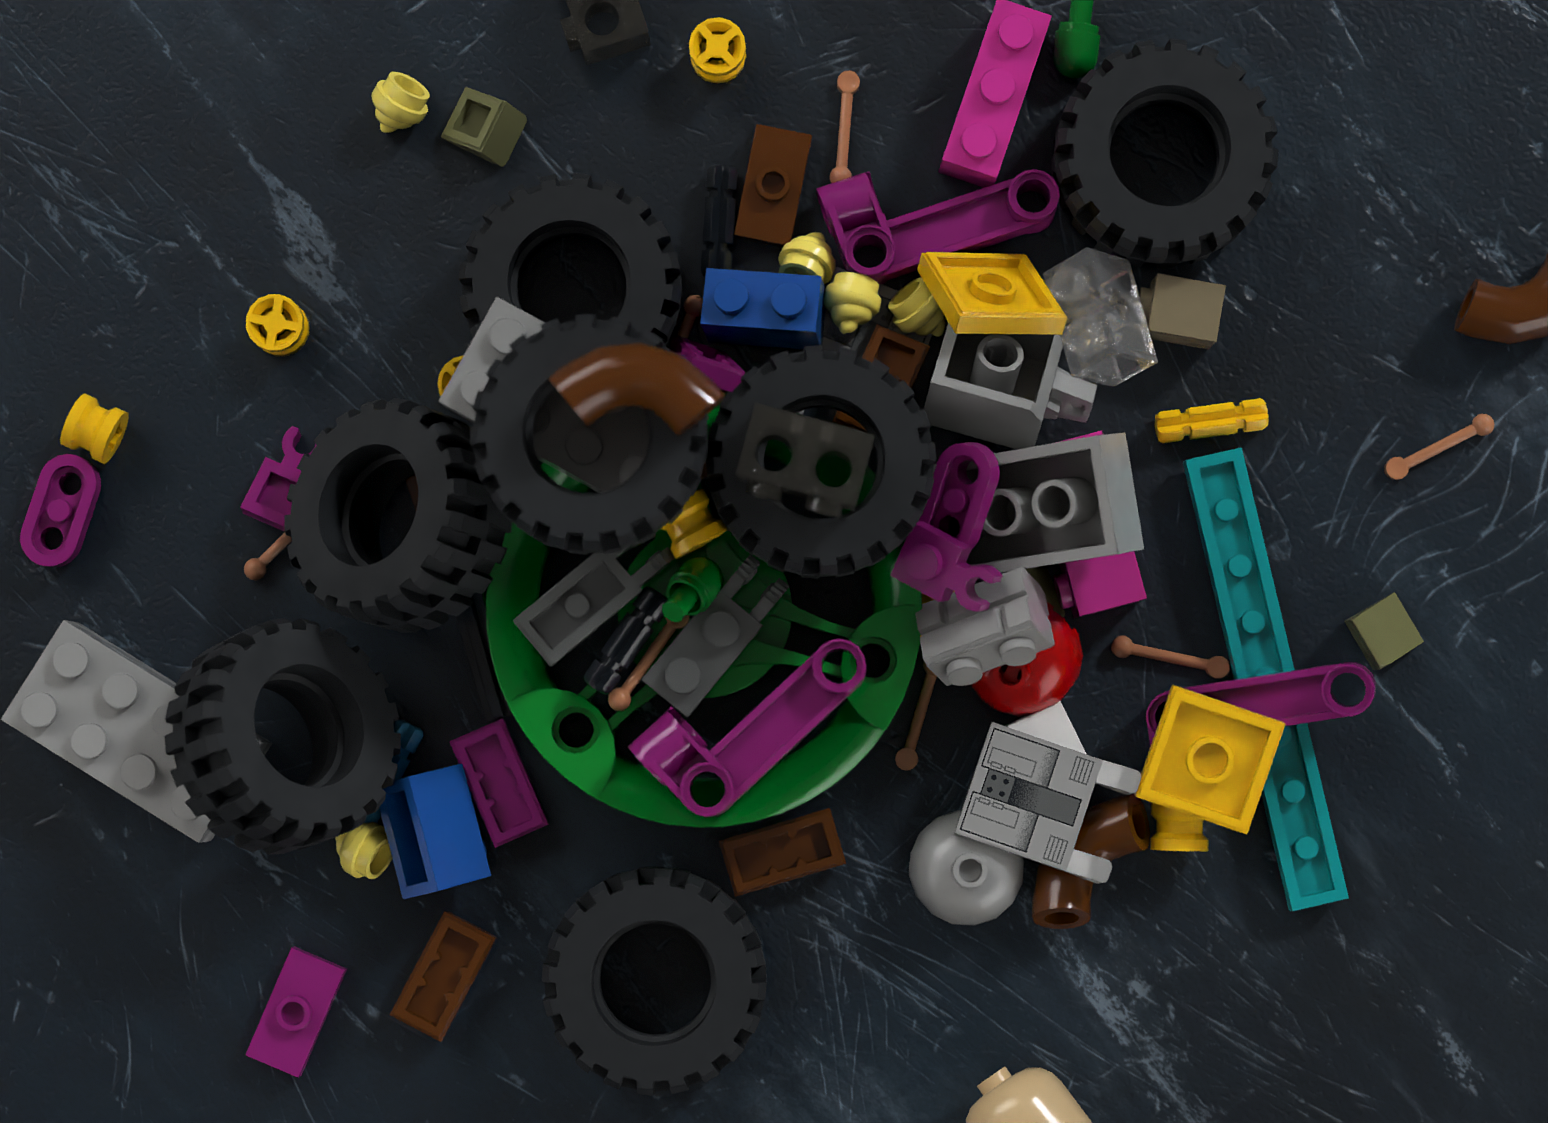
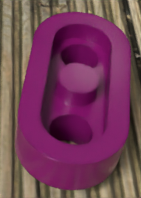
(957, 495)
(55, 509)

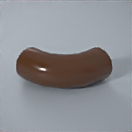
(1506, 312)
(638, 377)
(1108, 832)

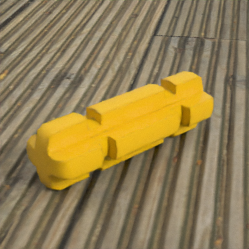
(1211, 420)

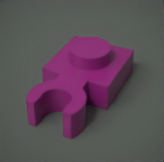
(270, 488)
(938, 566)

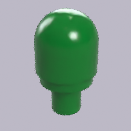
(1076, 42)
(692, 588)

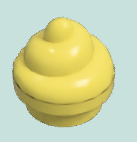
(399, 102)
(808, 257)
(852, 300)
(917, 310)
(364, 851)

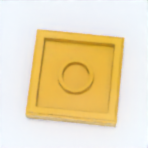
(991, 293)
(1209, 759)

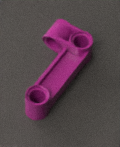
(949, 226)
(1285, 696)
(753, 747)

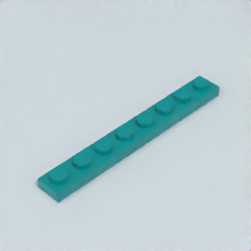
(1259, 647)

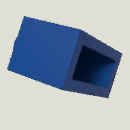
(763, 308)
(433, 832)

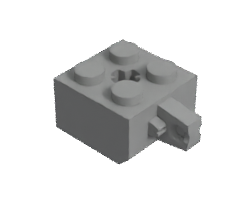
(1004, 387)

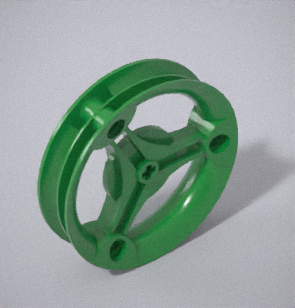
(631, 787)

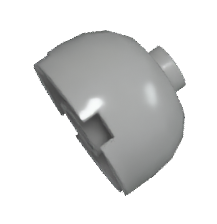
(962, 877)

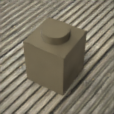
(1183, 310)

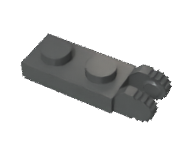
(585, 601)
(711, 642)

